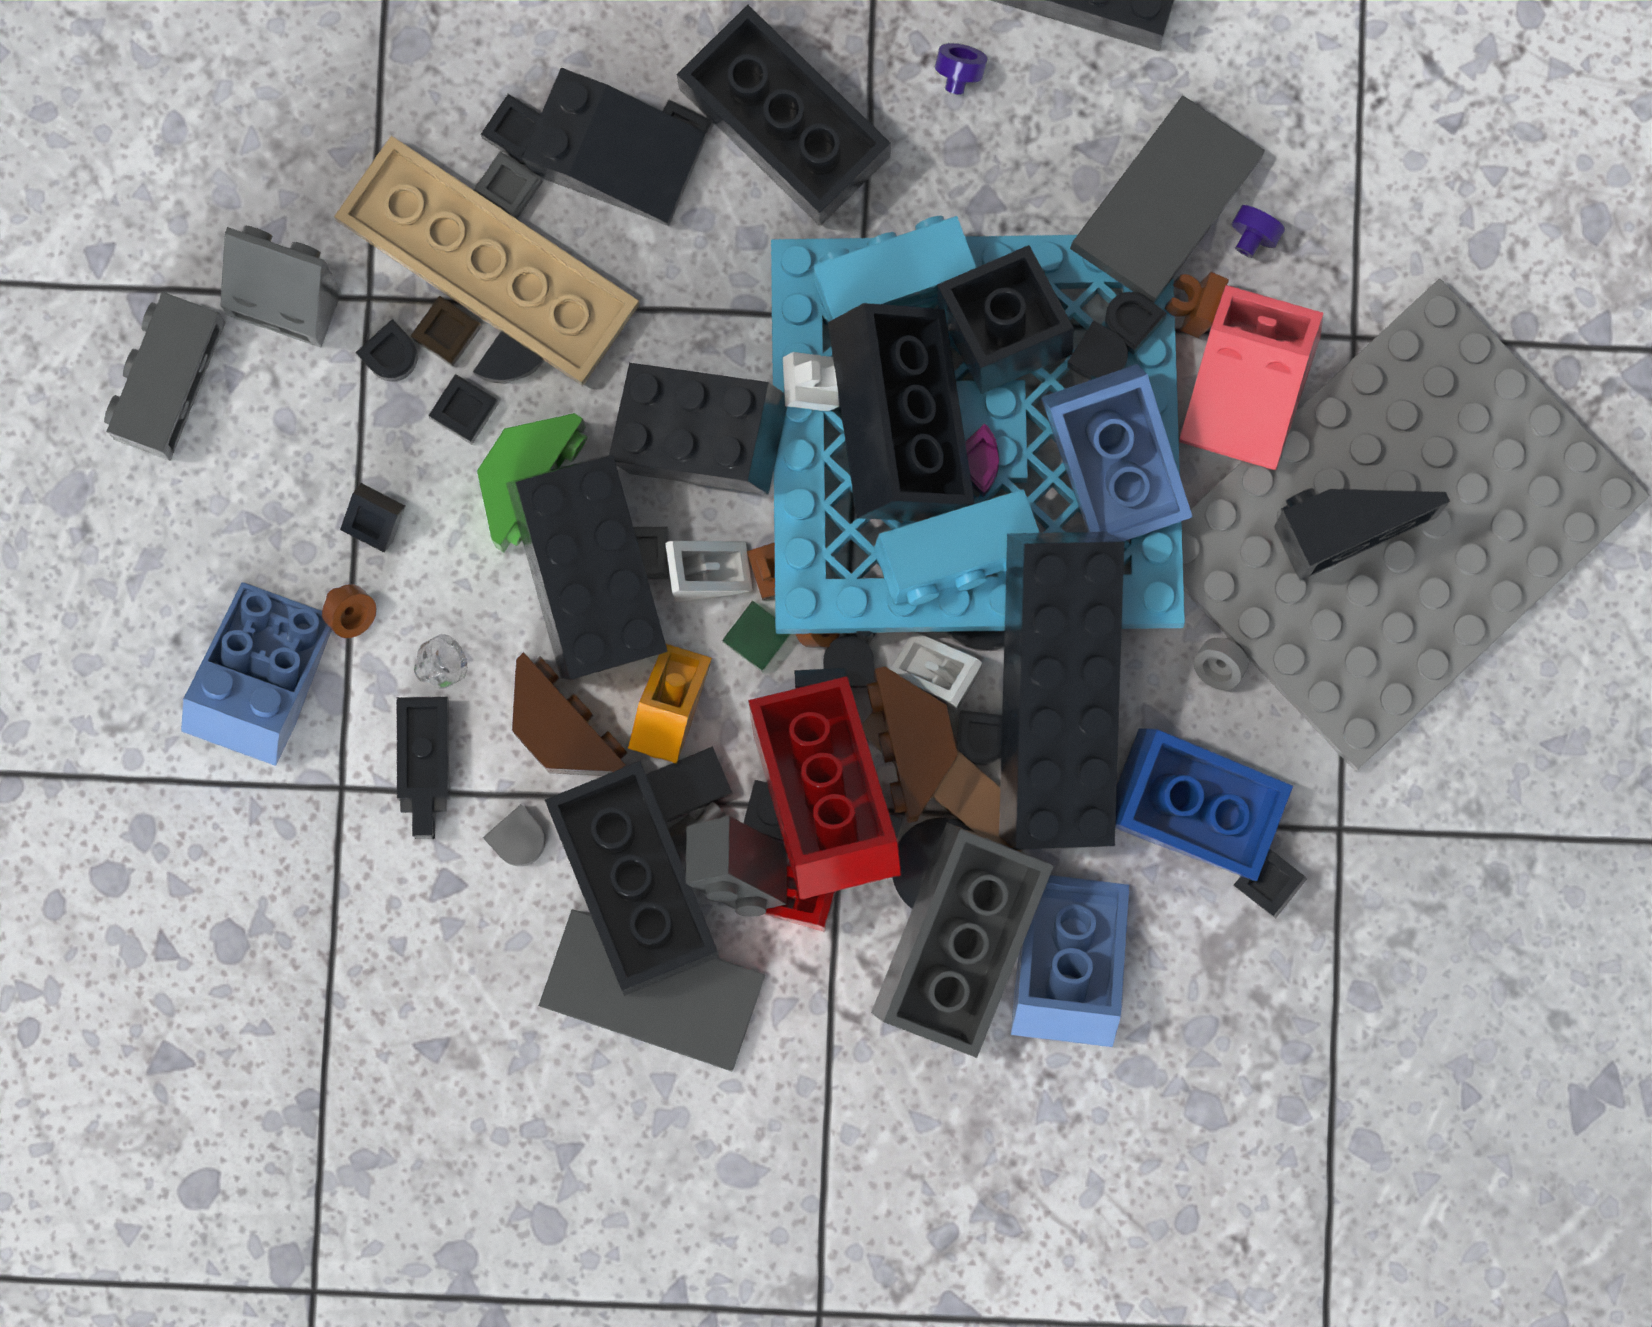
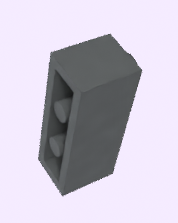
(164, 375)

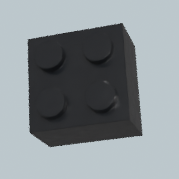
(1005, 319)

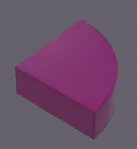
(982, 459)

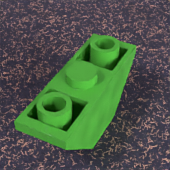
(520, 454)

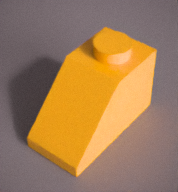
(669, 703)

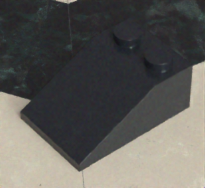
(613, 147)
(1346, 522)

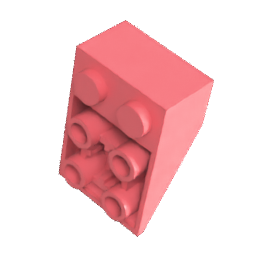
(1251, 377)

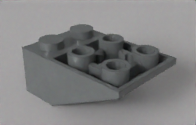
(277, 285)

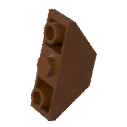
(557, 727)
(916, 740)

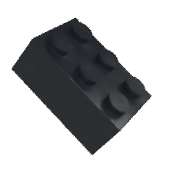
(698, 428)

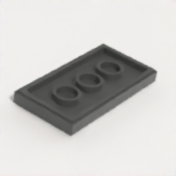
(1167, 199)
(691, 1013)

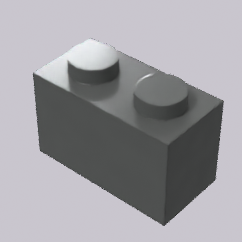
(736, 865)

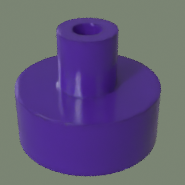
(960, 65)
(1256, 229)

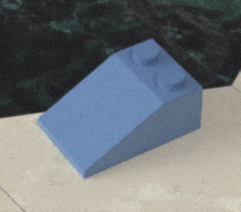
(1118, 454)
(1073, 963)

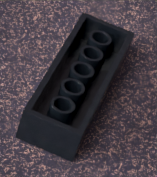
(1061, 689)

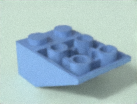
(256, 674)

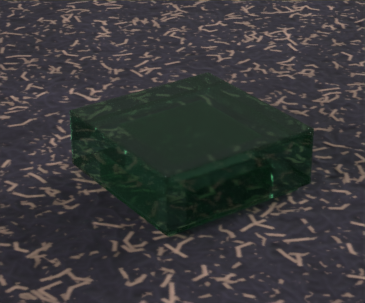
(755, 637)

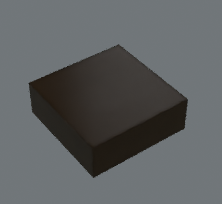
(446, 331)

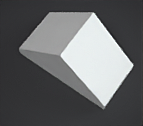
(708, 569)
(937, 669)

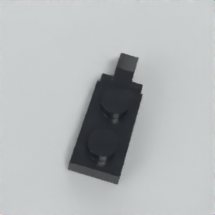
(423, 760)

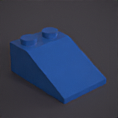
(1199, 803)

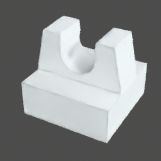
(810, 382)

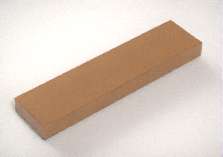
(964, 791)

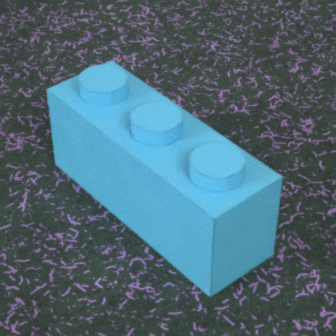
(894, 267)
(951, 548)

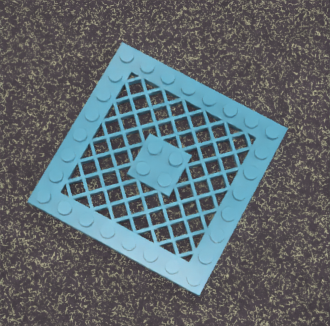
(818, 605)

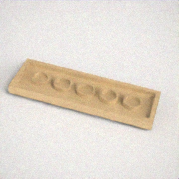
(487, 260)

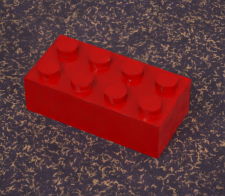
(824, 788)

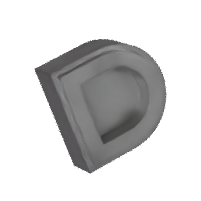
(517, 838)

